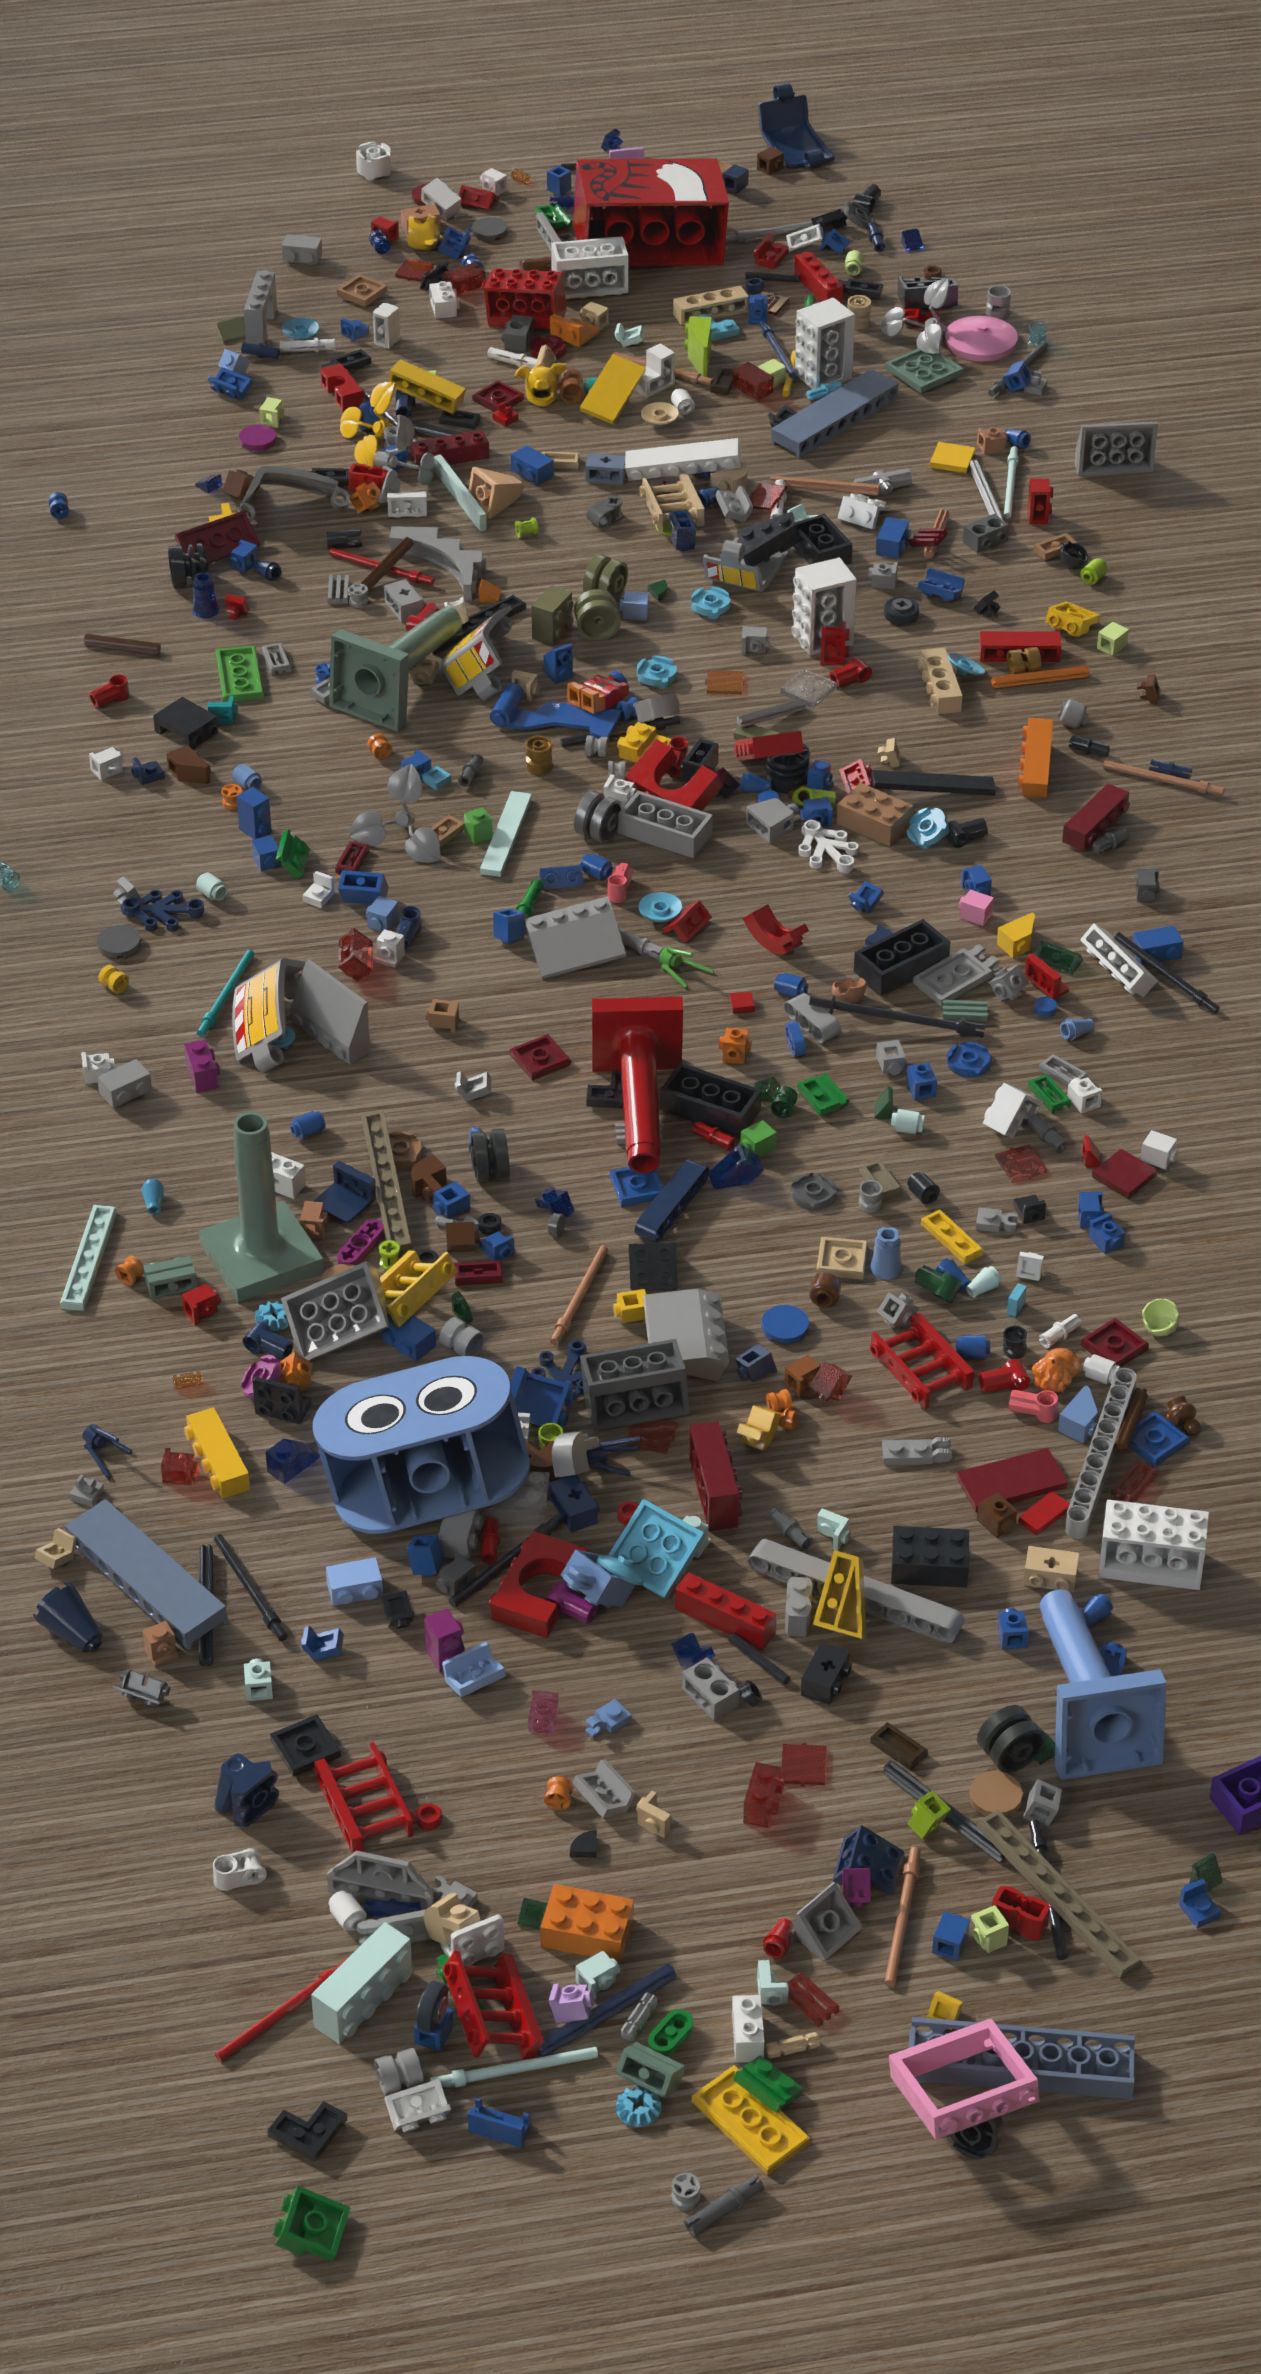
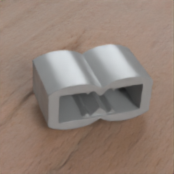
(798, 1606)

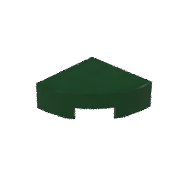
(658, 589)
(461, 1308)

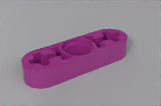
(361, 1236)

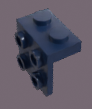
(348, 1194)

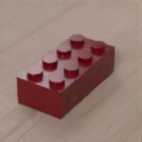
(714, 1476)

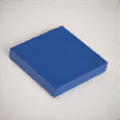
(635, 1187)
(1157, 1439)

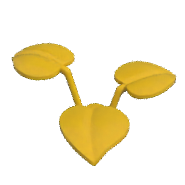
(350, 421)

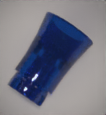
(204, 596)

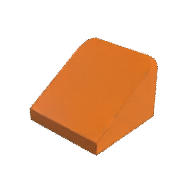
(488, 592)

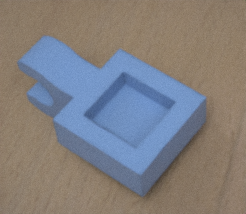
(609, 1717)

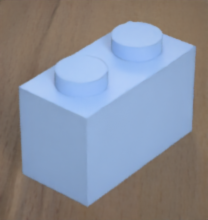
(354, 1581)

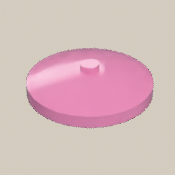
(981, 338)

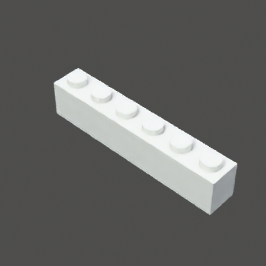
(683, 458)

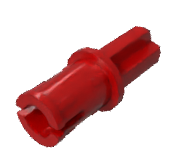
(714, 1135)
(490, 1540)

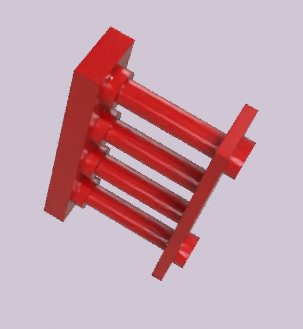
(933, 1344)
(346, 1816)
(509, 1991)

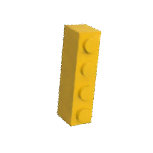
(427, 386)
(217, 1453)

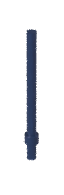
(769, 334)

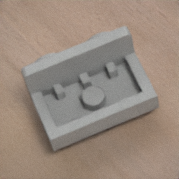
(605, 1790)

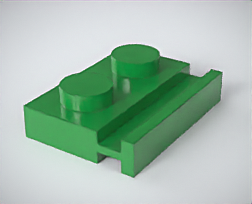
(555, 216)
(293, 854)
(822, 1094)
(768, 2084)

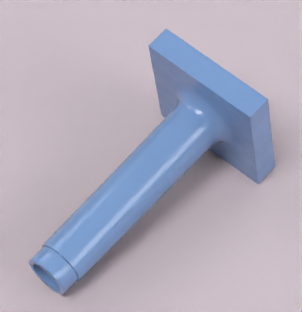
(1100, 1718)

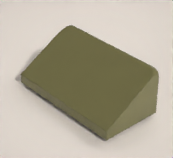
(231, 329)

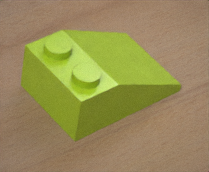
(699, 342)

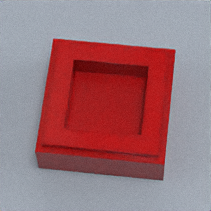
(742, 1002)

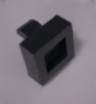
(987, 604)

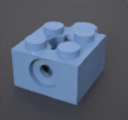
(597, 1583)

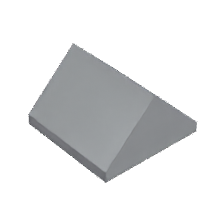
(826, 1923)

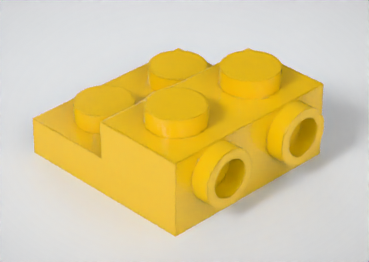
(1071, 618)
(638, 741)

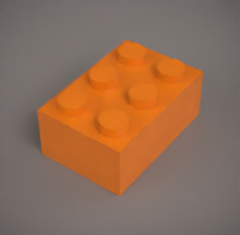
(587, 1922)

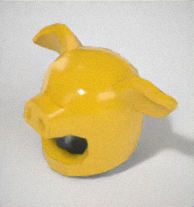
(423, 235)
(541, 379)

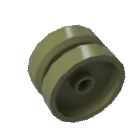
(606, 575)
(597, 615)

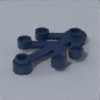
(134, 907)
(575, 1350)

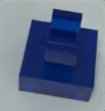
(611, 140)

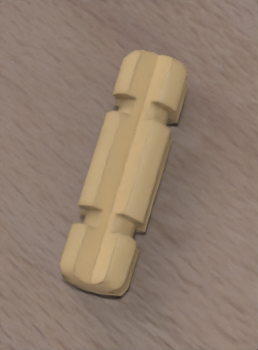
(792, 2045)

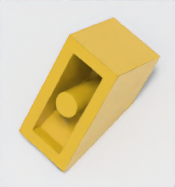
(1017, 935)

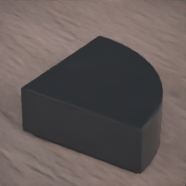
(584, 1845)

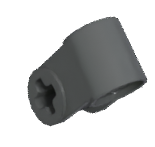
(606, 513)

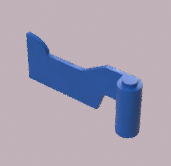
(551, 714)

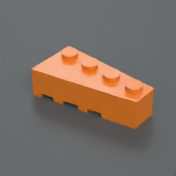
(1037, 757)

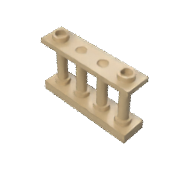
(686, 493)

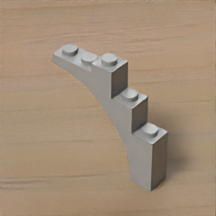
(447, 553)

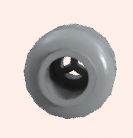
(1073, 713)

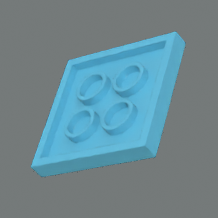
(658, 1547)

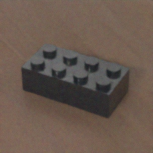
(901, 956)
(710, 1099)

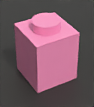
(976, 907)

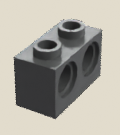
(985, 533)

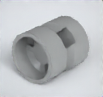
(998, 302)
(461, 1337)
(398, 2071)

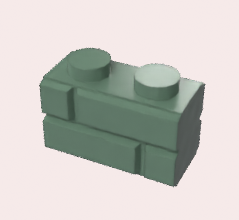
(170, 1277)
(650, 2069)

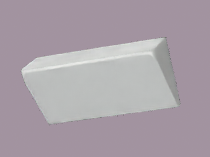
(805, 237)

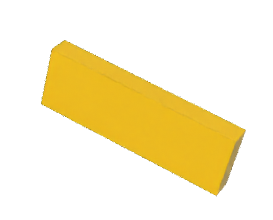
(952, 1237)

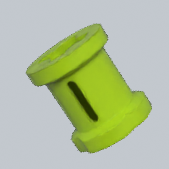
(526, 527)
(384, 1250)

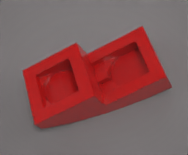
(916, 315)

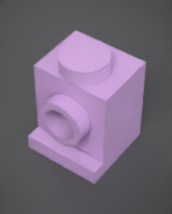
(571, 2002)

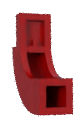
(772, 933)

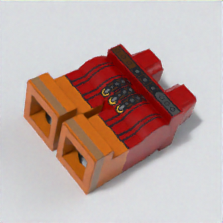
(596, 693)

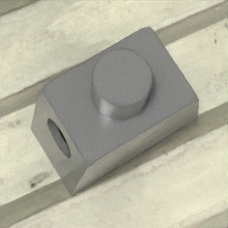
(771, 818)

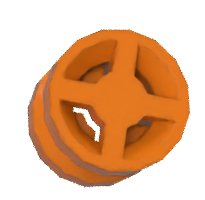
(379, 746)
(229, 796)
(129, 1270)
(779, 1401)
(558, 1793)

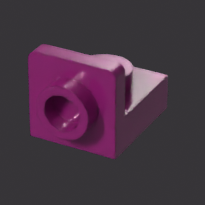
(856, 1886)

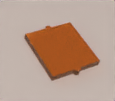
(724, 682)

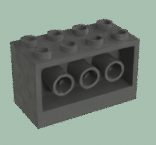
(634, 1384)

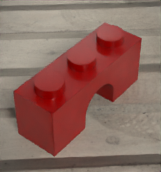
(346, 389)

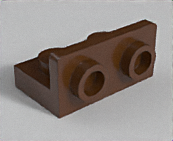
(543, 264)

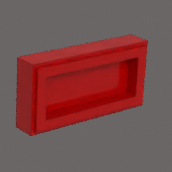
(1044, 1513)

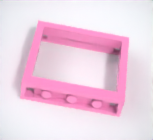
(953, 2048)

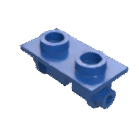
(561, 876)

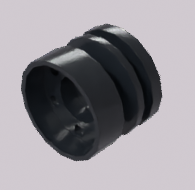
(186, 564)
(788, 770)

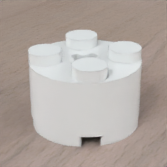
(373, 160)

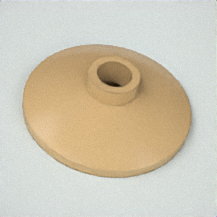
(659, 413)

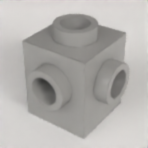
(1009, 982)
(897, 1310)

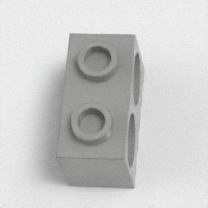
(710, 1688)

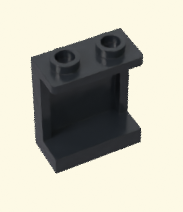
(186, 721)

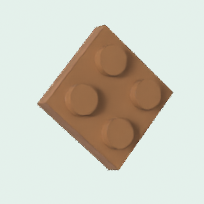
(362, 290)

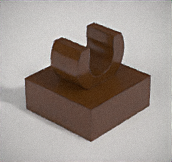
(1152, 688)

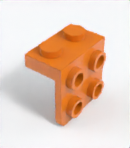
(572, 330)

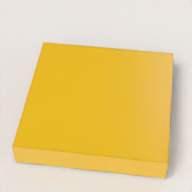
(952, 457)

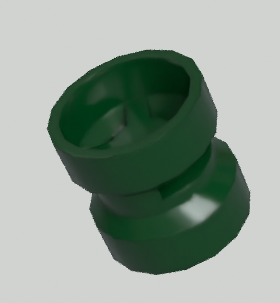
(784, 1101)

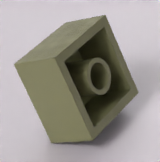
(552, 615)

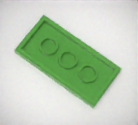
(239, 673)

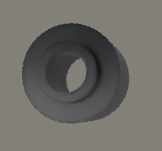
(923, 1187)

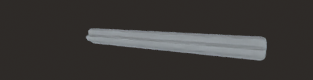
(984, 488)

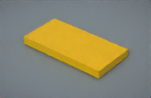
(612, 389)
(751, 2125)

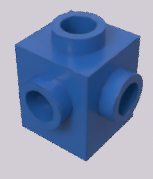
(368, 415)

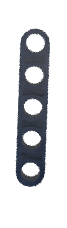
(671, 1201)

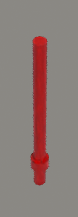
(414, 576)
(273, 2017)

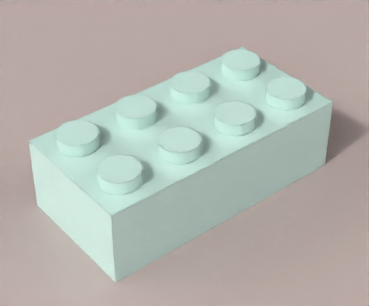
(362, 1983)

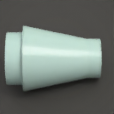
(985, 1281)

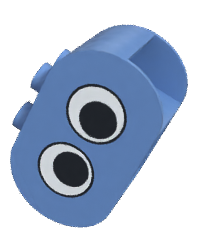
(421, 1444)

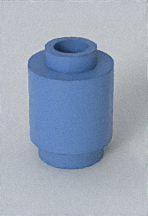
(247, 777)

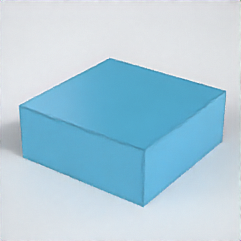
(436, 778)
(1016, 1300)

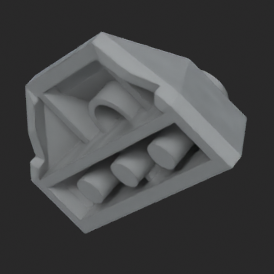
(379, 1879)

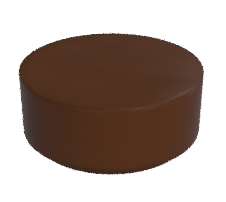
(932, 271)

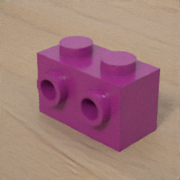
(201, 1065)
(443, 1637)

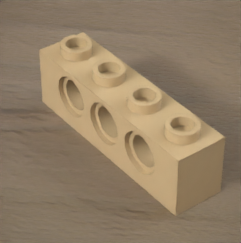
(716, 303)
(940, 681)

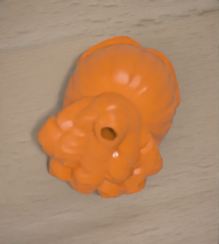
(1056, 1370)

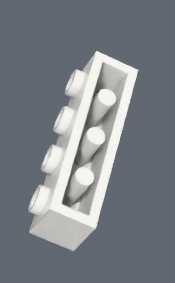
(1118, 960)

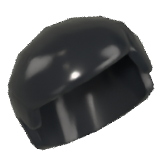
(1073, 555)

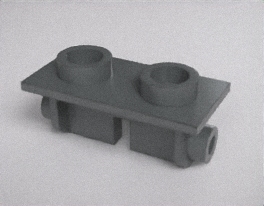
(152, 1692)

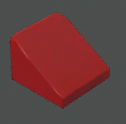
(1090, 1153)

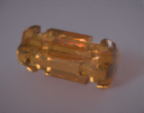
(520, 176)
(187, 1380)

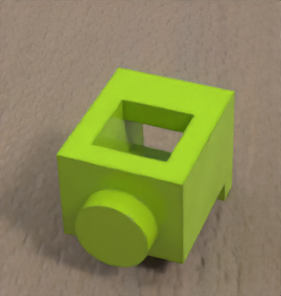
(928, 1814)

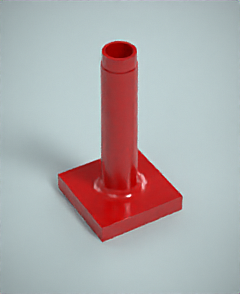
(638, 1040)

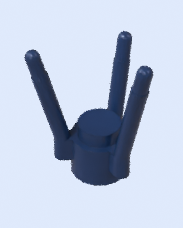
(98, 1438)
(598, 1455)

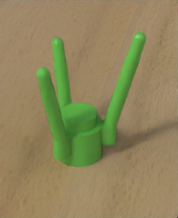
(671, 958)

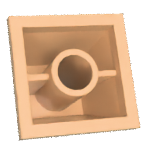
(494, 490)

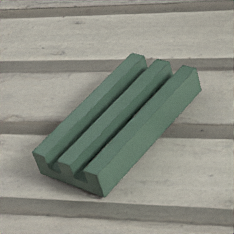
(969, 1010)

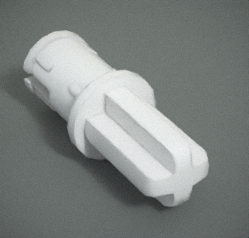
(1059, 1331)

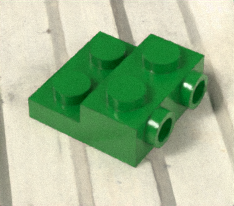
(311, 2224)

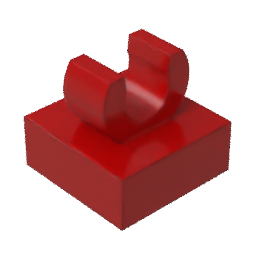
(505, 415)
(236, 605)

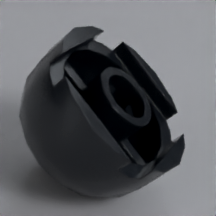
(979, 2139)

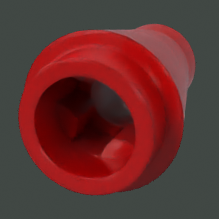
(778, 1939)

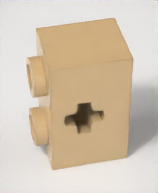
(1051, 1568)

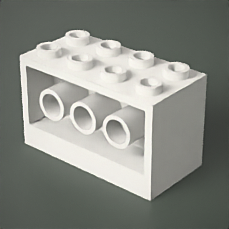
(592, 266)
(824, 343)
(822, 599)
(1153, 1544)

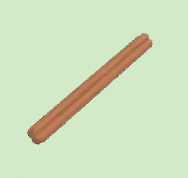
(825, 485)

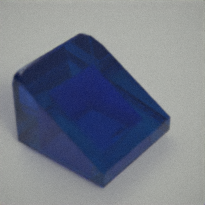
(911, 239)
(210, 483)

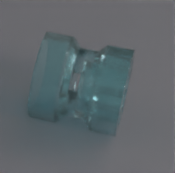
(1037, 332)
(8, 877)

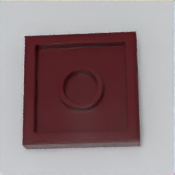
(497, 393)
(540, 1057)
(1124, 1173)
(1115, 1343)

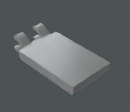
(956, 974)

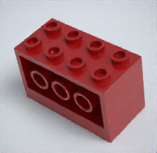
(524, 294)

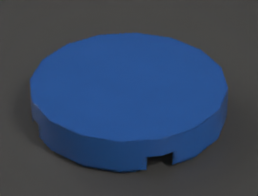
(969, 1059)
(785, 1324)

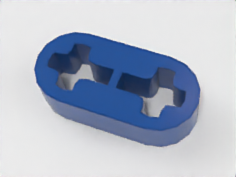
(795, 1038)

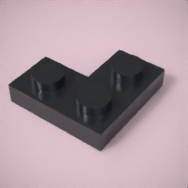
(606, 1095)
(309, 2136)

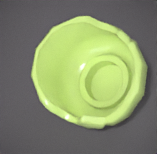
(1161, 1317)

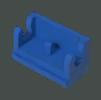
(498, 2125)

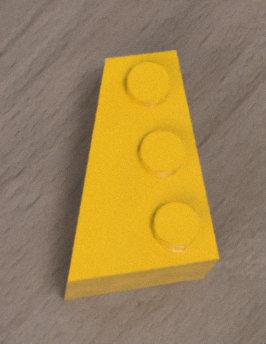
(843, 1597)

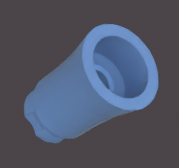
(887, 1255)

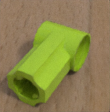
(814, 794)

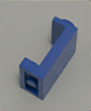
(542, 1397)

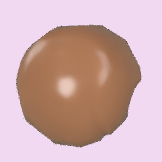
(849, 990)

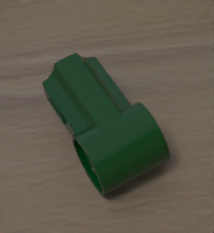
(942, 1285)

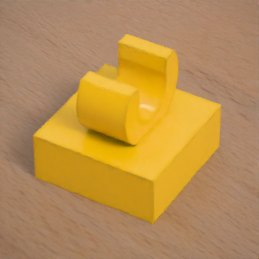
(944, 2007)

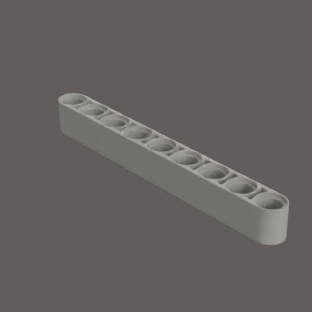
(1100, 1454)
(880, 1598)

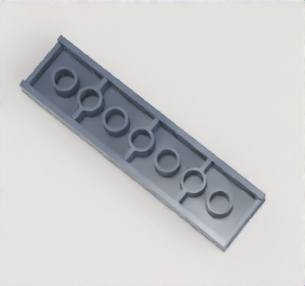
(833, 411)
(146, 1573)
(1057, 2066)

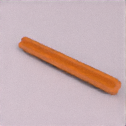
(1040, 677)

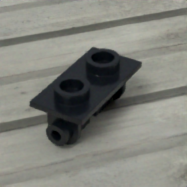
(831, 220)
(435, 276)

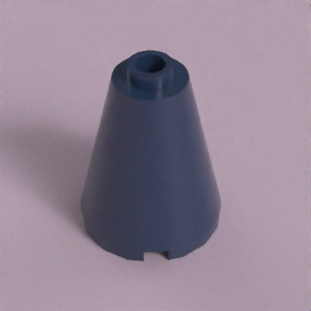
(69, 1618)

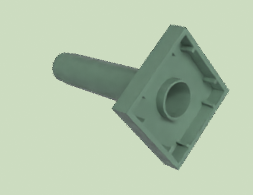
(373, 677)
(266, 1242)

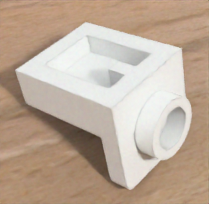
(320, 890)

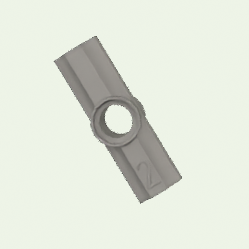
(887, 481)

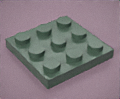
(924, 370)

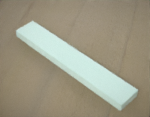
(460, 493)
(505, 834)
(88, 1258)

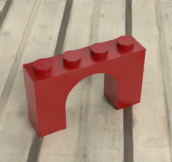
(768, 745)
(656, 762)
(516, 1607)

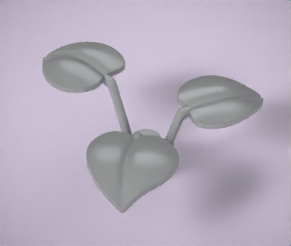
(930, 339)
(388, 460)
(369, 829)

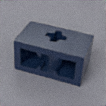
(574, 1503)

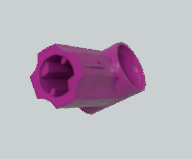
(571, 1603)

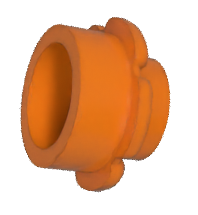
(788, 1420)

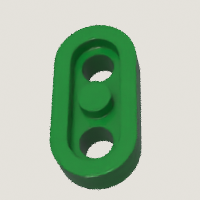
(668, 2034)

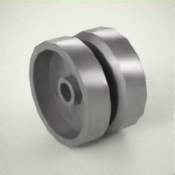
(597, 817)

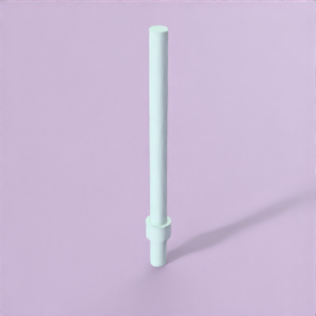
(1013, 461)
(460, 2077)

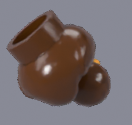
(1183, 1412)

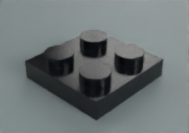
(303, 1744)

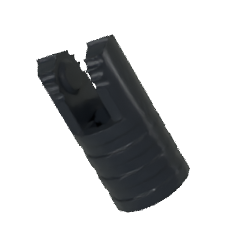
(339, 540)

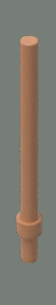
(694, 377)
(1202, 786)
(564, 1323)
(910, 1875)

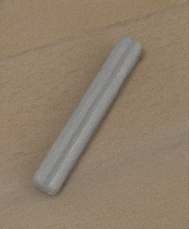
(771, 712)

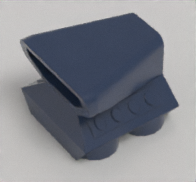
(246, 1789)

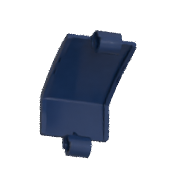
(787, 128)

